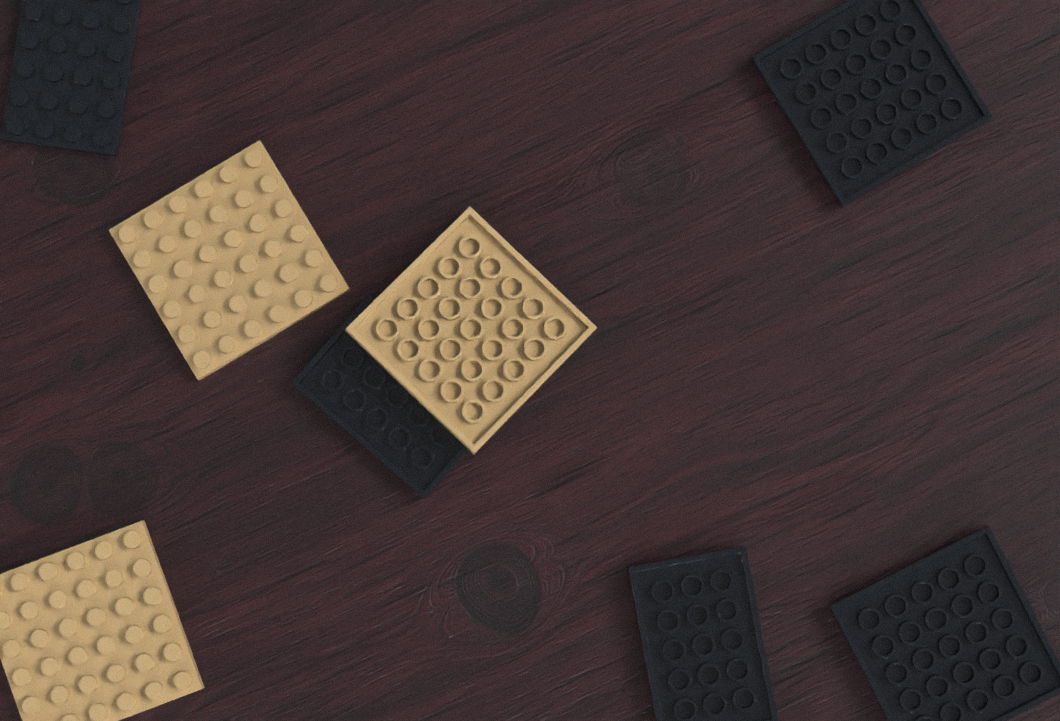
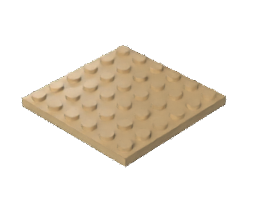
(229, 260)
(471, 329)
(94, 632)

